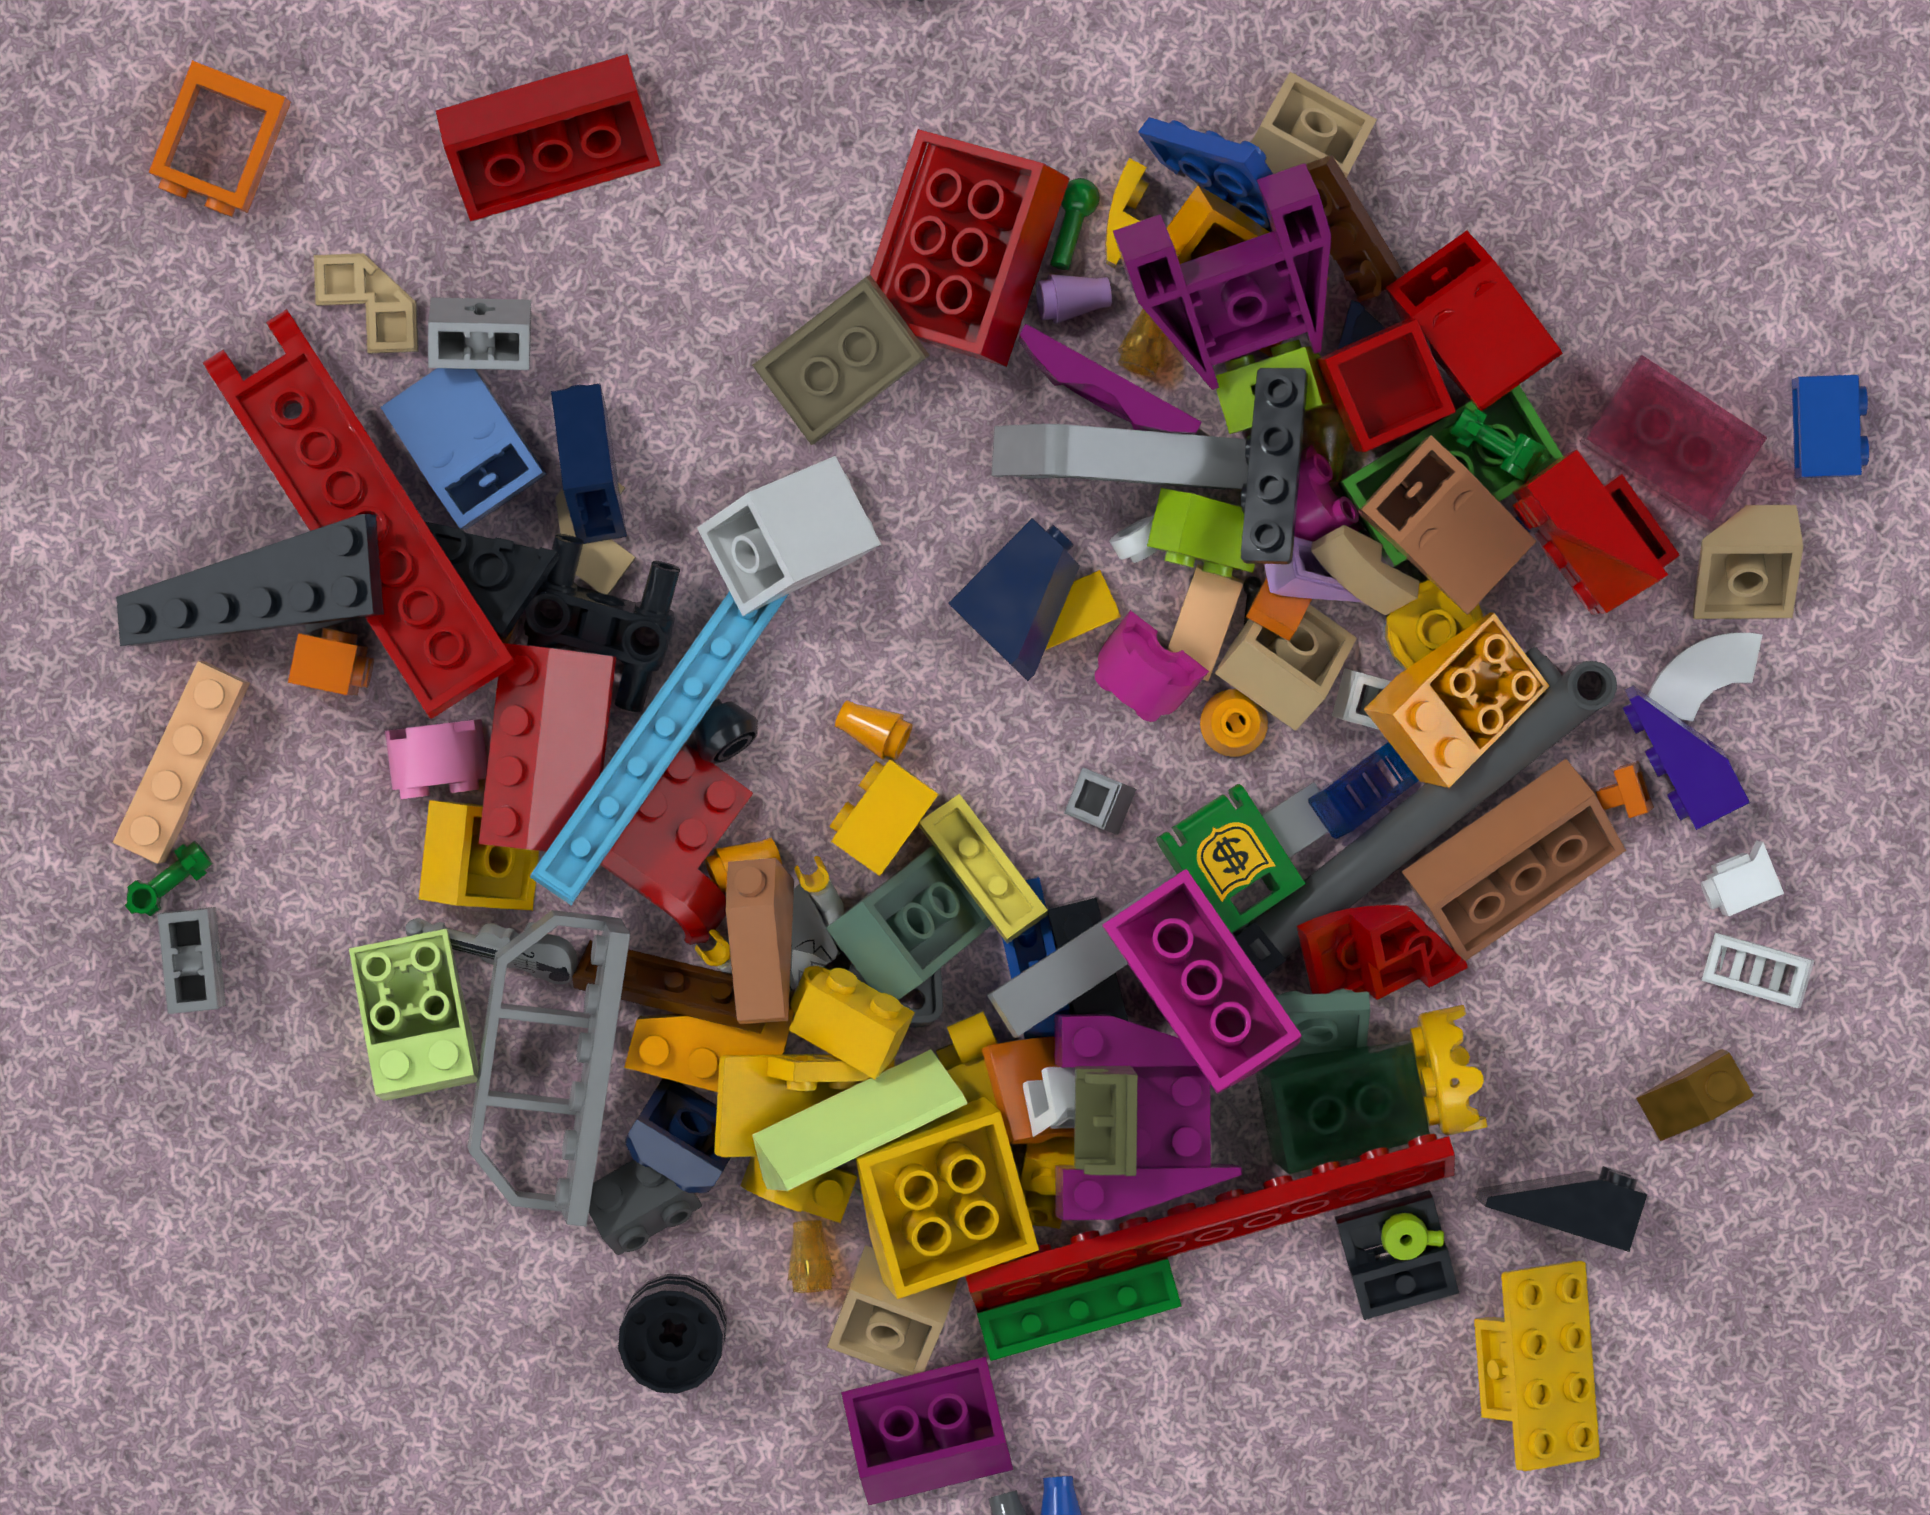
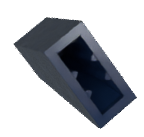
(588, 463)
(1020, 595)

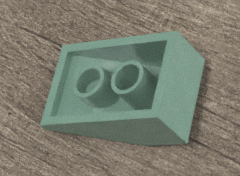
(909, 925)

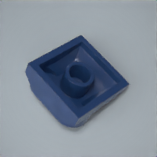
(678, 1137)

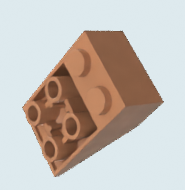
(1447, 524)

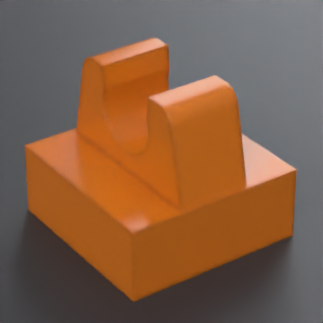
(1629, 790)

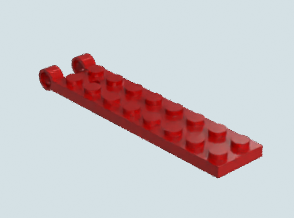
(338, 473)

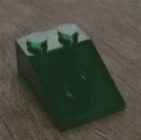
(1341, 1104)

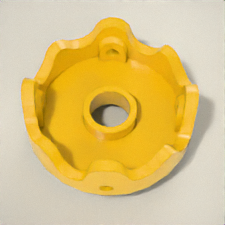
(1438, 1062)

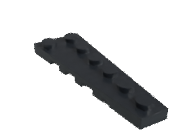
(287, 584)

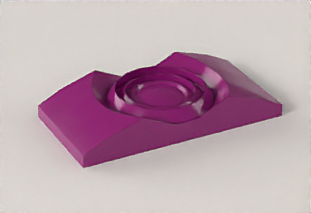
(1103, 386)

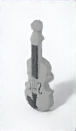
(547, 959)

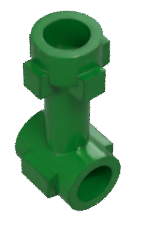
(1520, 456)
(147, 896)

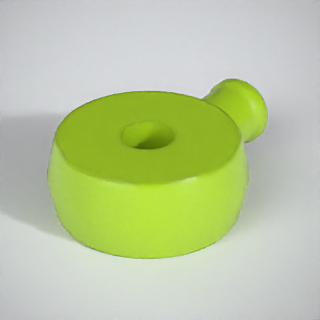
(1416, 1240)

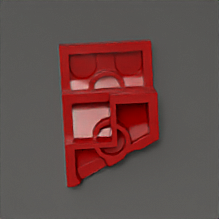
(1374, 951)

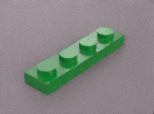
(1079, 1308)

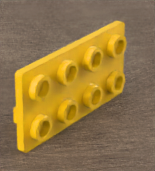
(770, 1088)
(1540, 1365)

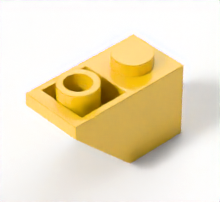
(1038, 1178)

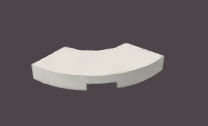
(1705, 668)

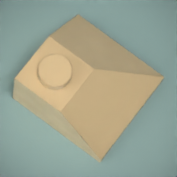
(1750, 565)

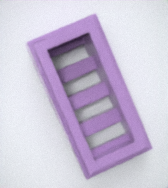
(1305, 577)

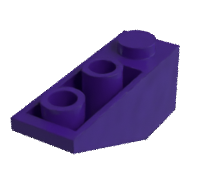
(1696, 766)

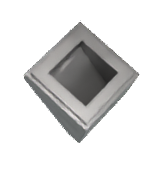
(1100, 801)

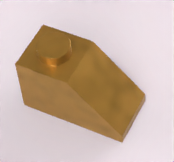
(1695, 1095)

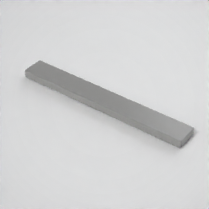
(1095, 957)

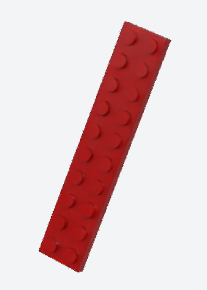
(1229, 1218)

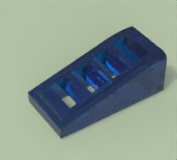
(1339, 808)

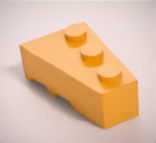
(691, 1048)

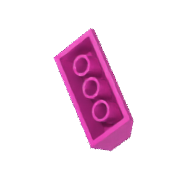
(1202, 982)

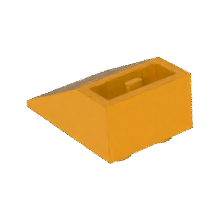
(1457, 701)

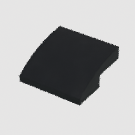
(1387, 1282)

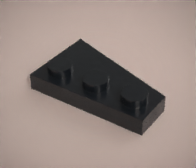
(496, 572)

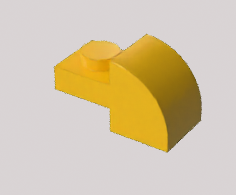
(821, 1196)

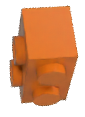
(331, 662)

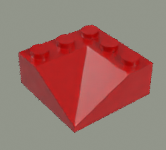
(1587, 534)

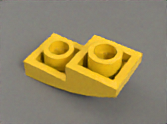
(1128, 192)

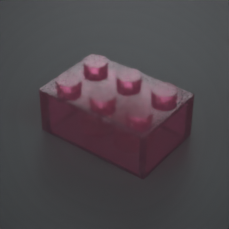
(1673, 439)

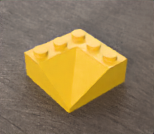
(945, 1200)

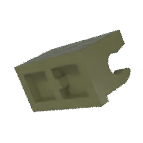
(1105, 1120)

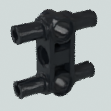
(605, 621)

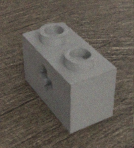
(479, 333)
(191, 960)

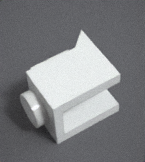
(1742, 881)
(1051, 1100)

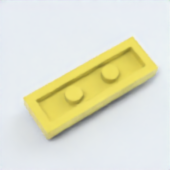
(983, 868)

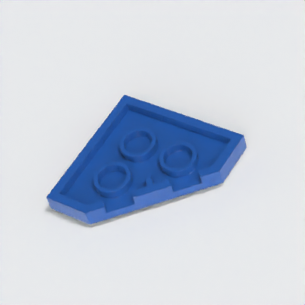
(1210, 160)

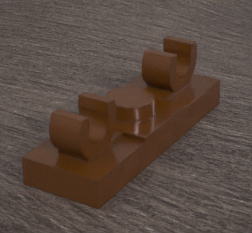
(1354, 237)

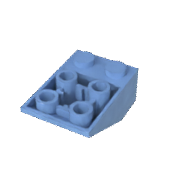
(463, 443)

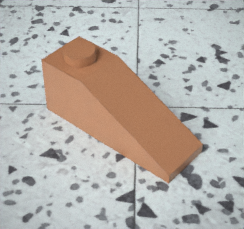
(760, 938)

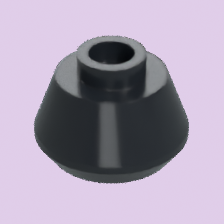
(724, 731)

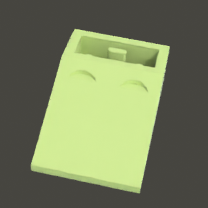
(413, 1015)

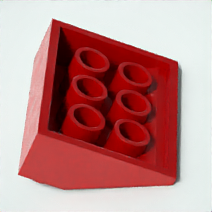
(967, 243)

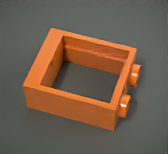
(235, 89)

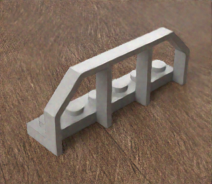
(593, 1050)

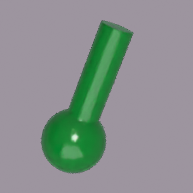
(1078, 202)

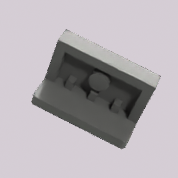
(637, 1204)

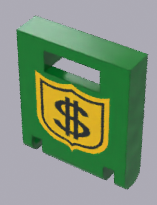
(1228, 852)

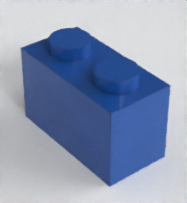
(1828, 426)

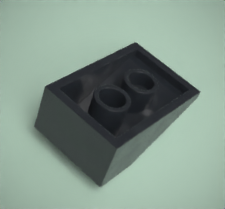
(1580, 1203)

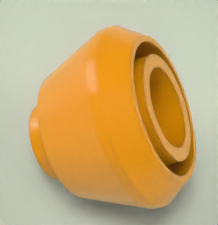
(1227, 707)

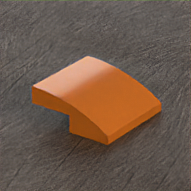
(1008, 1068)

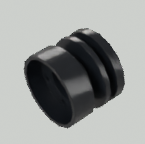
(664, 1360)

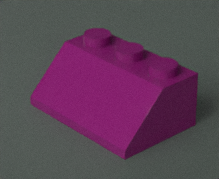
(926, 1431)

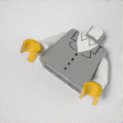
(814, 909)

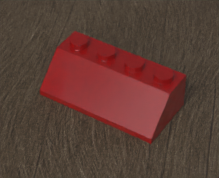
(547, 137)
(544, 743)

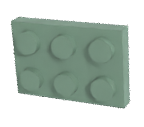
(1327, 1020)

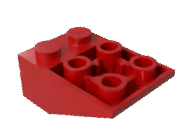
(1474, 320)

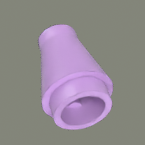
(1071, 296)

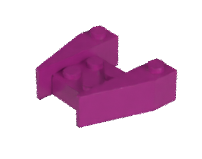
(1241, 293)
(1170, 1119)

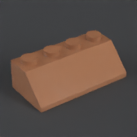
(1514, 860)

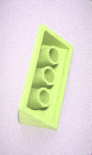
(855, 1121)

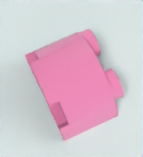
(437, 756)

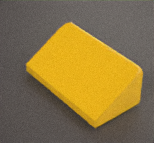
(1085, 609)

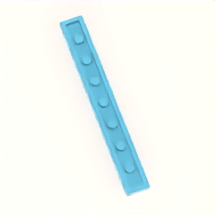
(650, 748)

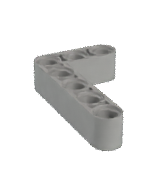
(1118, 456)

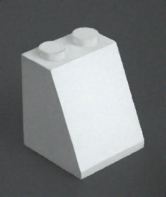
(788, 534)

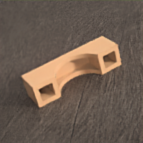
(180, 761)

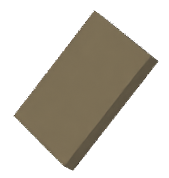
(841, 360)

